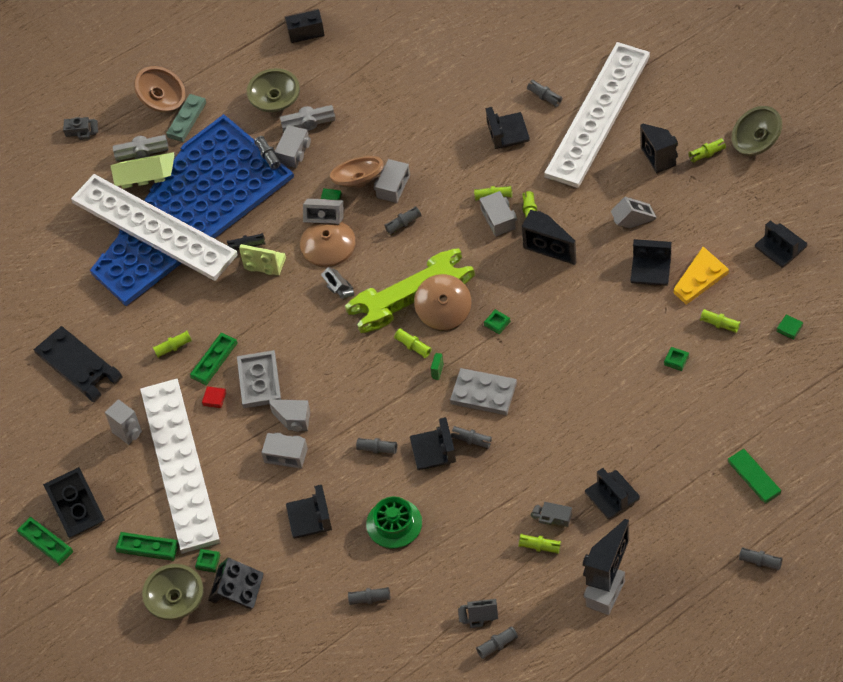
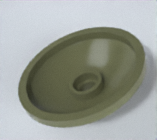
(273, 90)
(757, 130)
(172, 582)

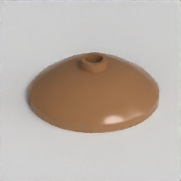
(159, 89)
(357, 171)
(329, 249)
(441, 314)

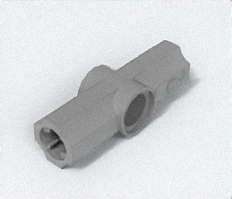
(308, 118)
(140, 147)

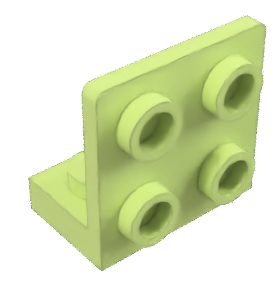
(262, 259)

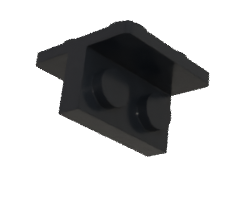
(780, 244)
(611, 493)

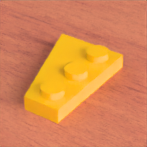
(700, 276)

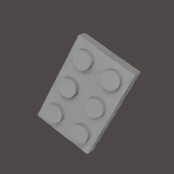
(258, 378)
(483, 391)

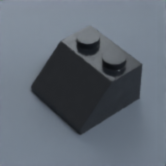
(304, 25)
(658, 147)

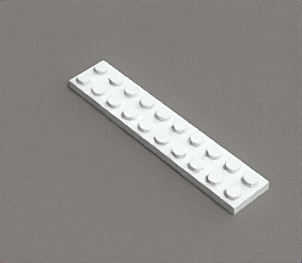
(597, 115)
(154, 227)
(180, 466)

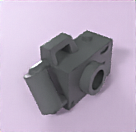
(80, 126)
(337, 283)
(552, 514)
(478, 611)

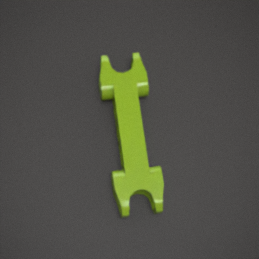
(383, 304)

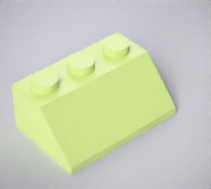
(142, 170)

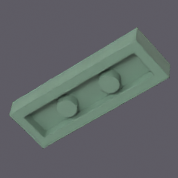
(186, 118)

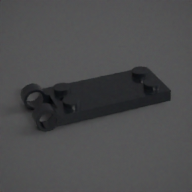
(76, 362)

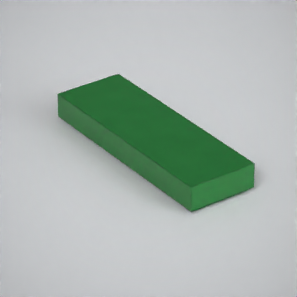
(213, 358)
(754, 476)
(45, 541)
(147, 546)

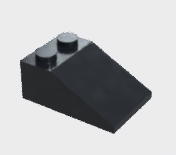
(547, 238)
(74, 502)
(606, 557)

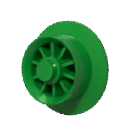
(394, 523)

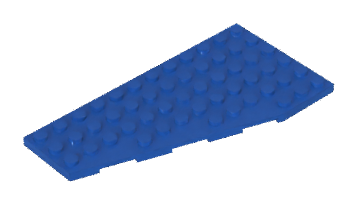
(210, 188)

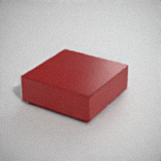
(214, 397)

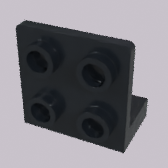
(506, 129)
(651, 262)
(433, 447)
(309, 515)
(236, 583)

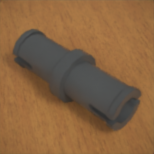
(544, 93)
(267, 152)
(402, 220)
(471, 437)
(376, 445)
(760, 558)
(369, 596)
(497, 642)

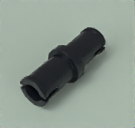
(254, 240)

